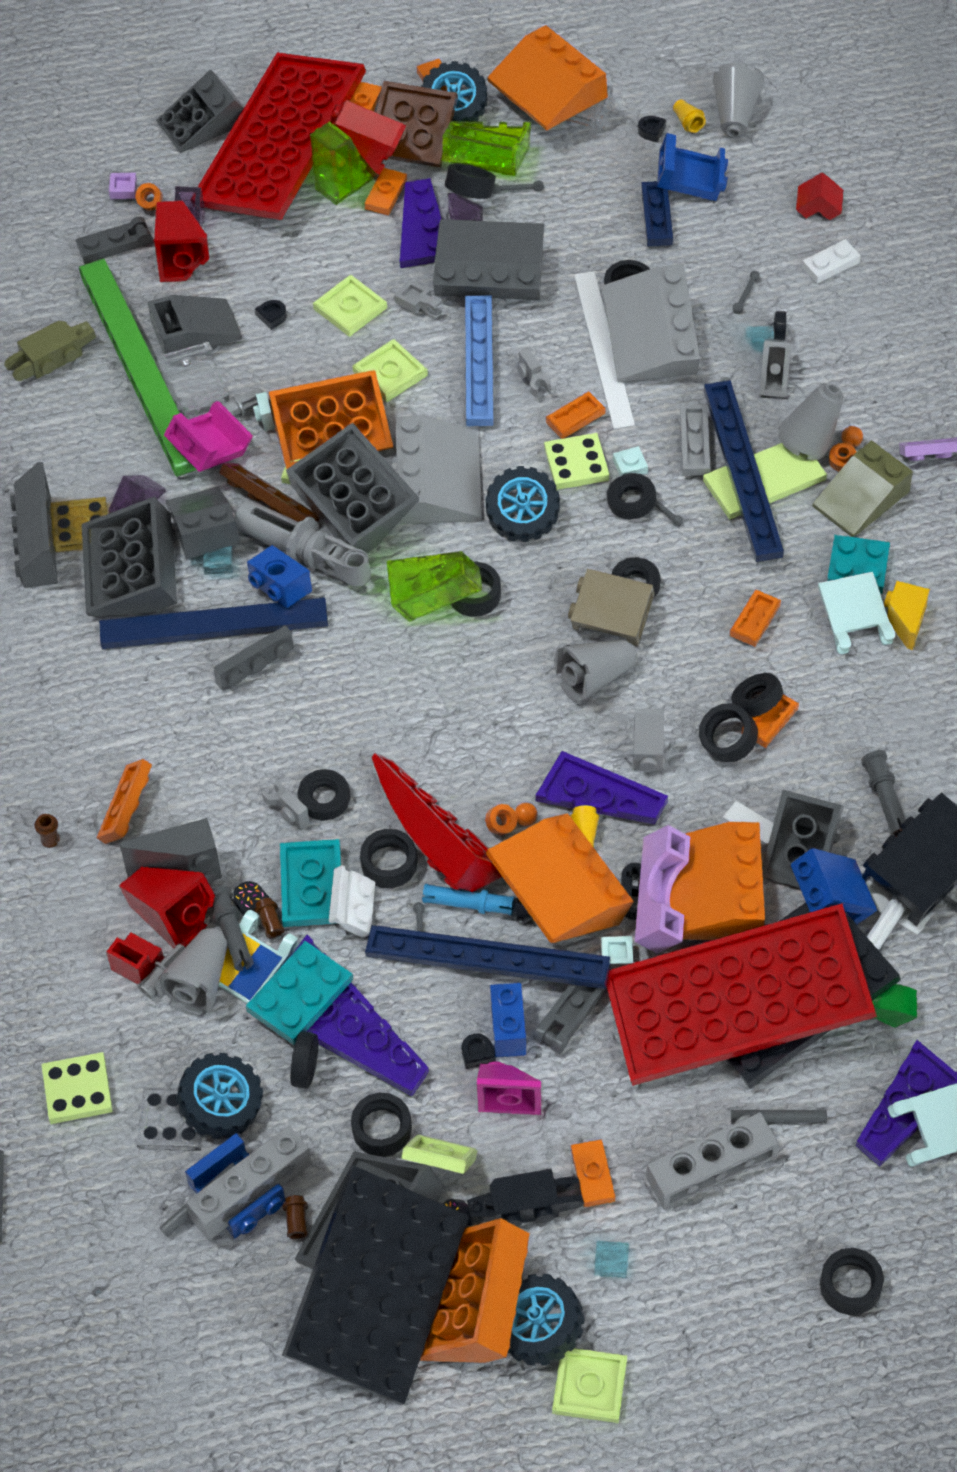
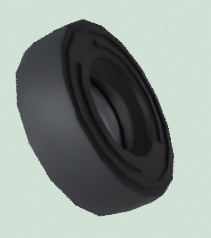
(634, 509)
(639, 566)
(764, 702)
(323, 778)
(304, 1060)

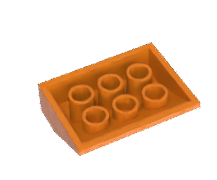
(549, 78)
(319, 410)
(561, 879)
(721, 883)
(479, 1296)

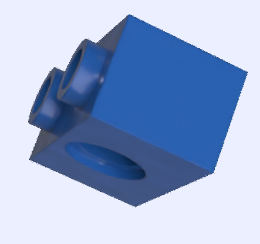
(279, 576)
(508, 1020)

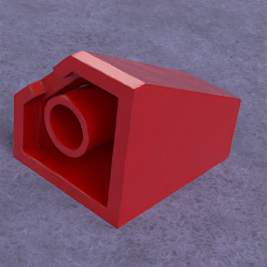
(370, 132)
(178, 242)
(170, 901)

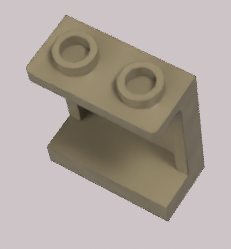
(612, 605)

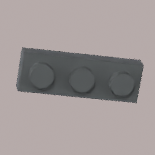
(254, 658)

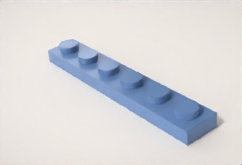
(479, 360)

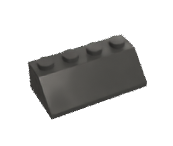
(34, 529)

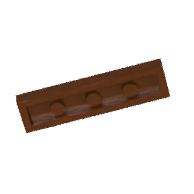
(263, 491)

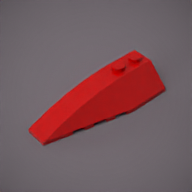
(446, 844)

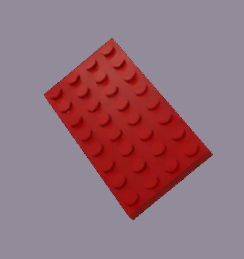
(271, 140)
(739, 994)

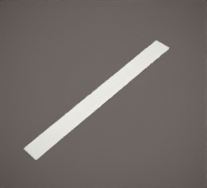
(601, 342)
(881, 897)

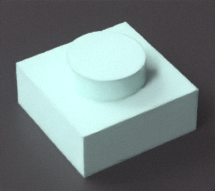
(263, 411)
(630, 461)
(618, 949)

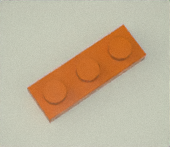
(124, 801)

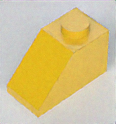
(906, 610)

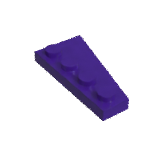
(419, 224)
(581, 783)
(916, 1076)

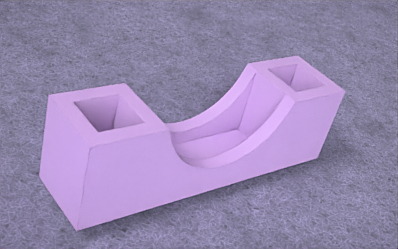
(663, 858)

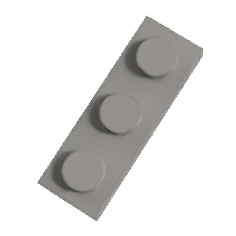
(694, 440)

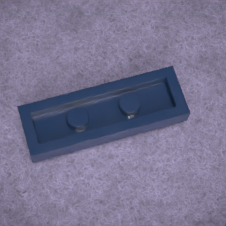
(656, 215)

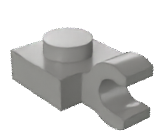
(416, 296)
(531, 370)
(291, 807)

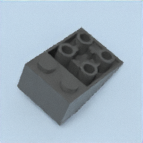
(201, 113)
(192, 320)

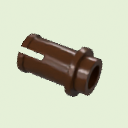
(46, 826)
(269, 917)
(296, 1216)

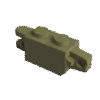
(49, 349)

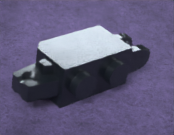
(525, 1198)

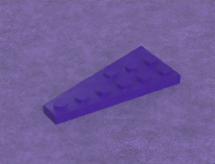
(365, 1039)

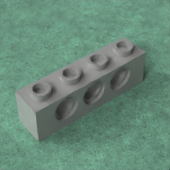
(732, 1161)
(248, 1180)

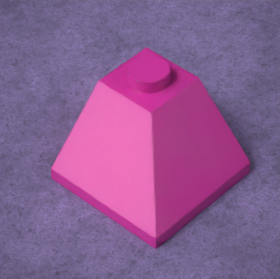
(507, 1090)

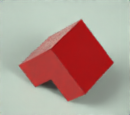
(821, 196)
(133, 957)

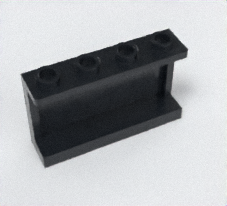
(921, 860)

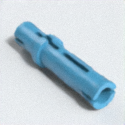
(480, 901)

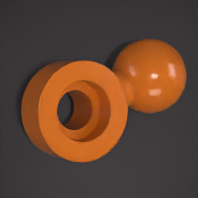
(142, 193)
(851, 437)
(524, 814)

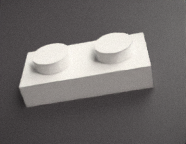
(831, 261)

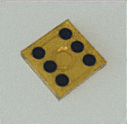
(68, 521)

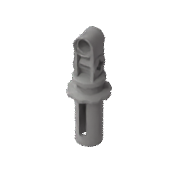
(304, 542)

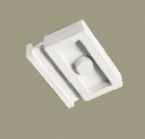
(352, 901)

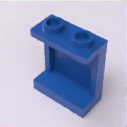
(691, 171)
(833, 880)
(213, 1164)

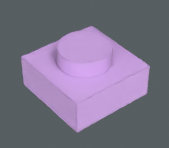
(122, 185)

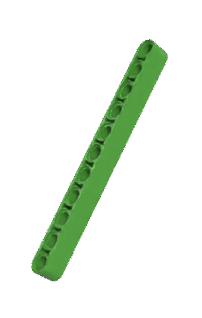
(134, 357)

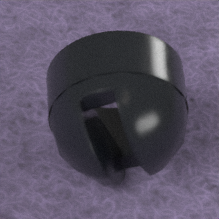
(519, 910)

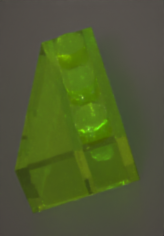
(487, 147)
(336, 164)
(431, 582)

